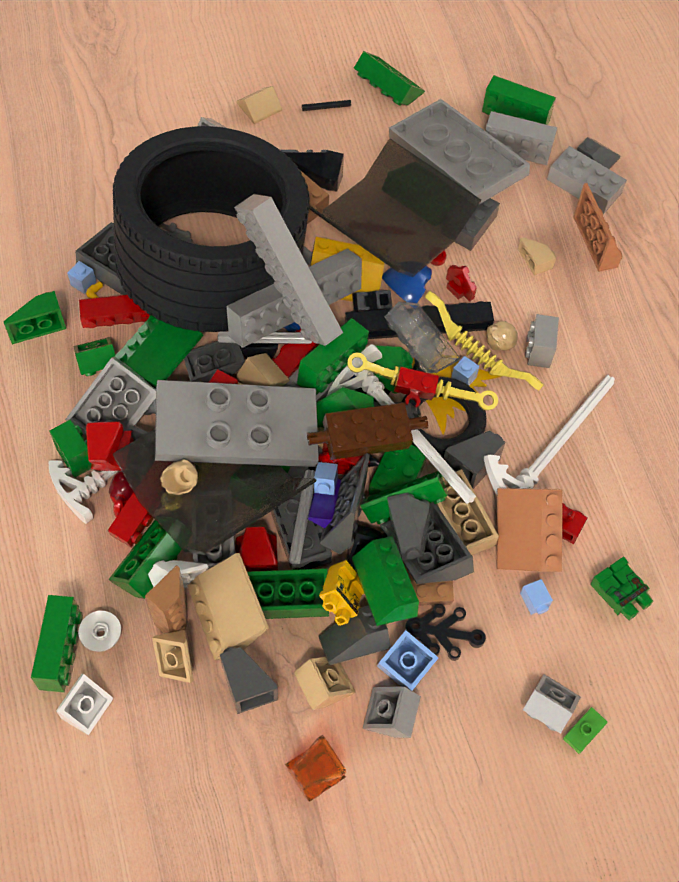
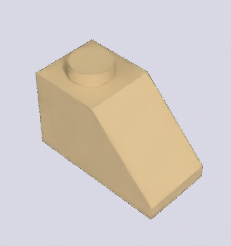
(536, 255)

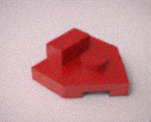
(460, 282)

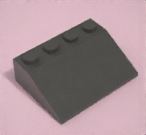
(100, 256)
(340, 531)
(444, 552)

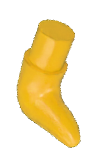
(90, 292)

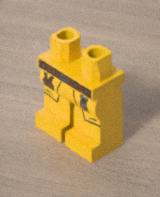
(342, 592)

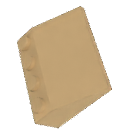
(227, 606)

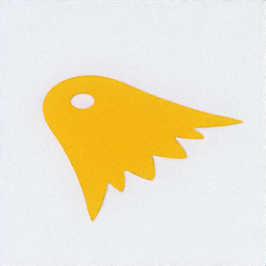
(443, 407)

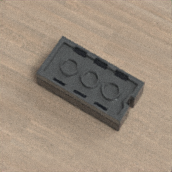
(313, 552)

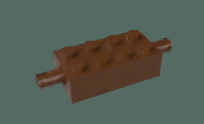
(367, 431)

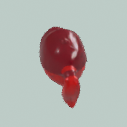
(119, 492)

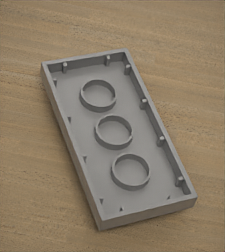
(460, 150)
(235, 423)

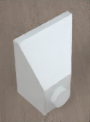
(188, 570)

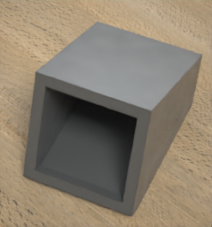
(470, 455)
(246, 680)

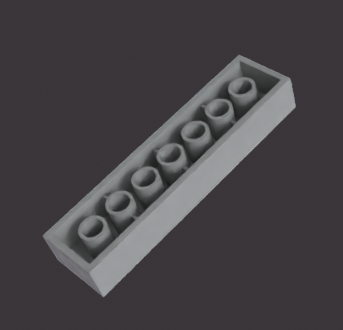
(288, 269)
(266, 312)

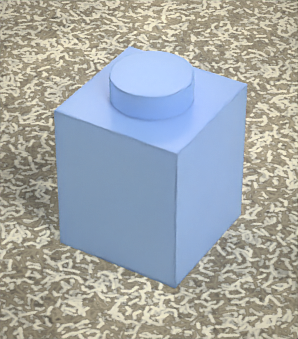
(81, 277)
(465, 371)
(326, 477)
(536, 597)

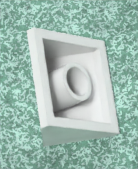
(84, 704)

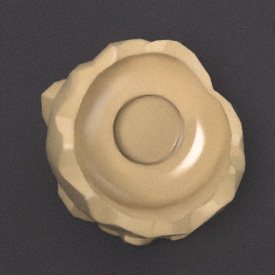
(502, 336)
(179, 477)

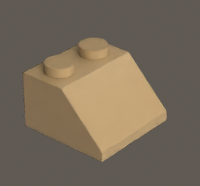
(323, 682)

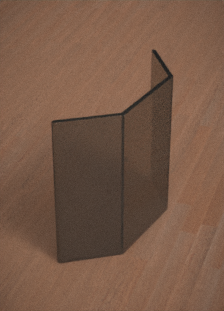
(402, 210)
(218, 506)

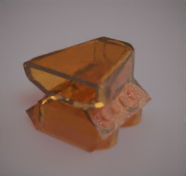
(316, 769)

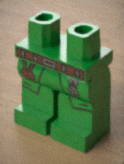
(622, 589)

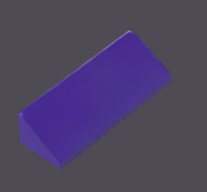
(323, 507)

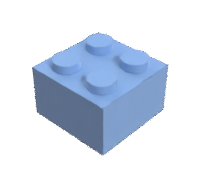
(407, 661)

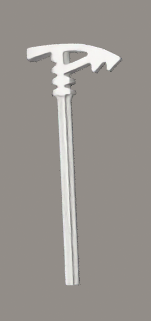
(371, 385)
(528, 477)
(73, 500)

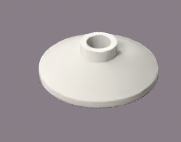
(97, 622)

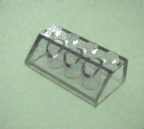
(421, 337)

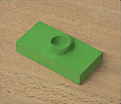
(585, 730)

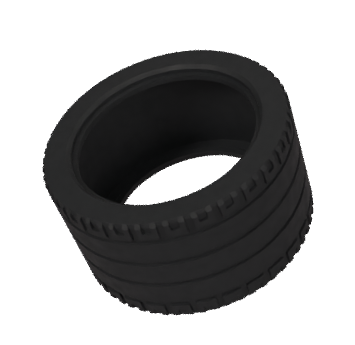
(196, 173)

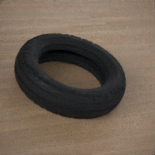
(476, 417)

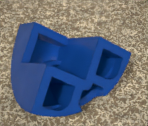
(408, 287)

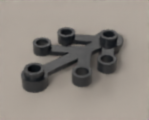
(442, 631)

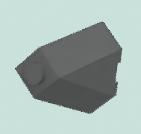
(410, 524)

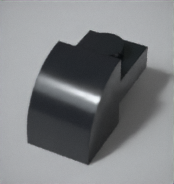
(372, 300)

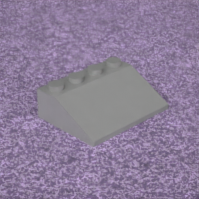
(114, 397)

